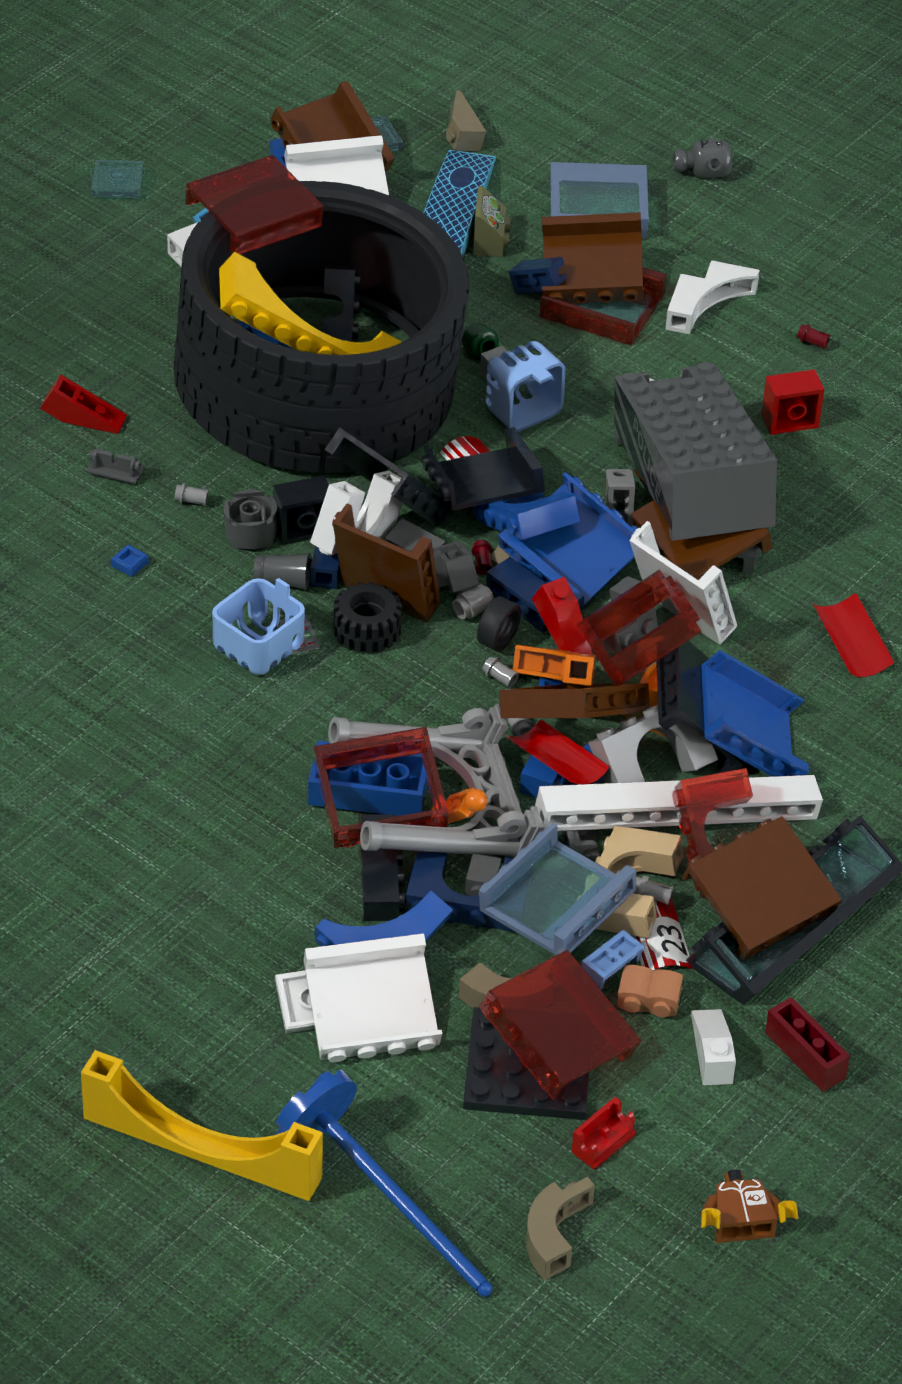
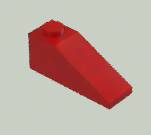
(80, 407)
(561, 614)

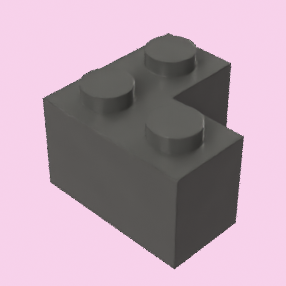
(455, 567)
(633, 630)

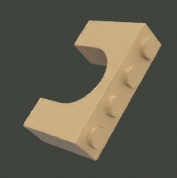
(644, 852)

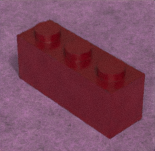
(807, 1044)

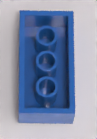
(375, 787)

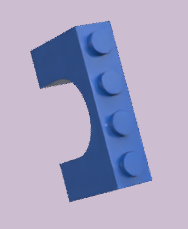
(528, 515)

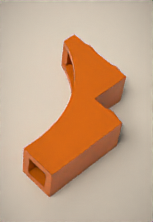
(555, 664)

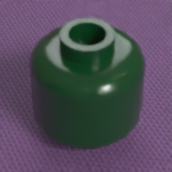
(479, 339)

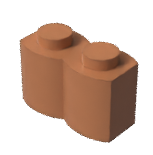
(650, 991)

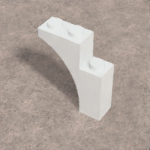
(697, 294)

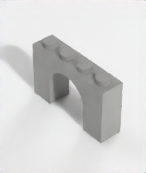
(620, 747)

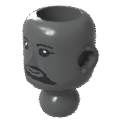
(707, 158)

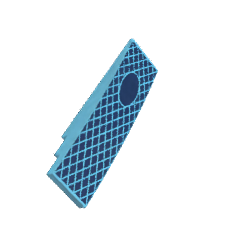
(455, 194)

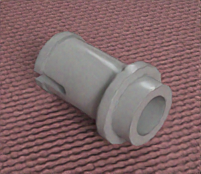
(191, 495)
(494, 668)
(520, 726)

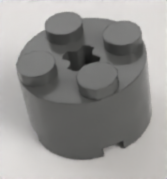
(250, 520)

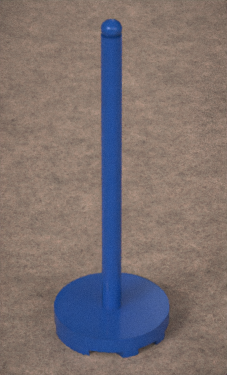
(321, 1110)

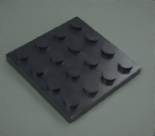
(504, 1085)

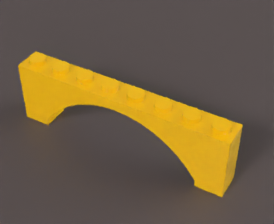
(251, 300)
(281, 1161)

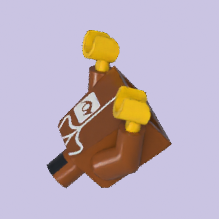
(744, 1210)

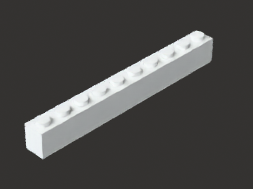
(653, 805)

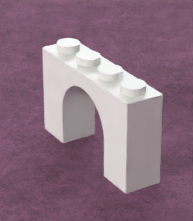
(375, 517)

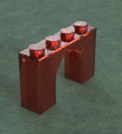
(702, 795)

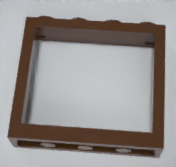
(574, 700)

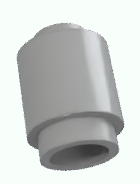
(472, 602)

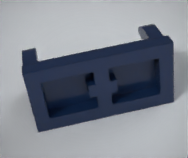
(533, 274)

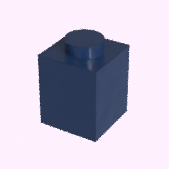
(324, 570)

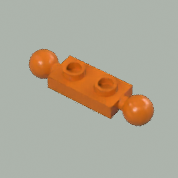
(465, 804)

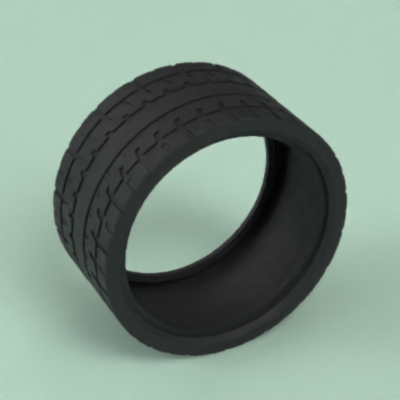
(291, 402)

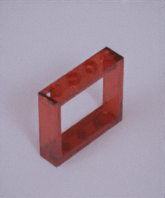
(629, 607)
(375, 749)

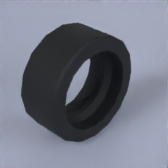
(499, 623)

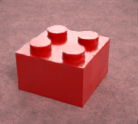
(792, 402)

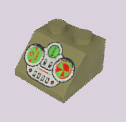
(490, 225)

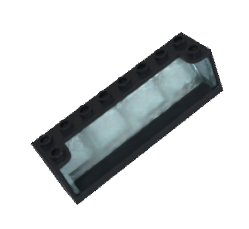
(856, 867)

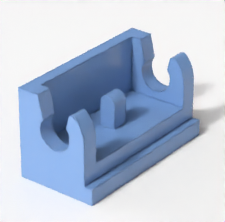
(612, 957)

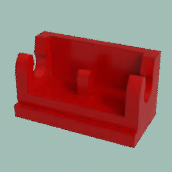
(603, 1134)

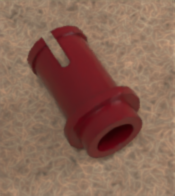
(813, 336)
(482, 551)

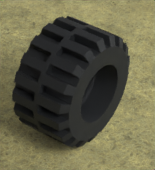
(367, 617)

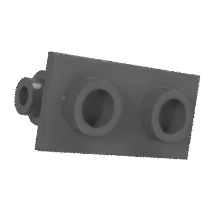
(123, 468)

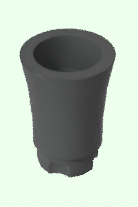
(288, 568)

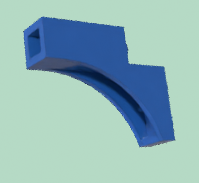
(424, 919)

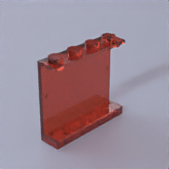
(257, 203)
(558, 1022)

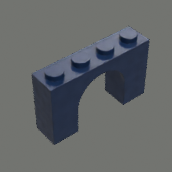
(429, 876)

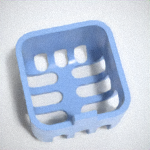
(545, 387)
(250, 648)

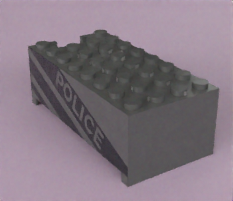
(696, 452)

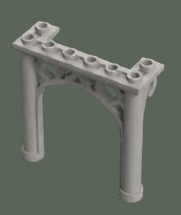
(473, 739)

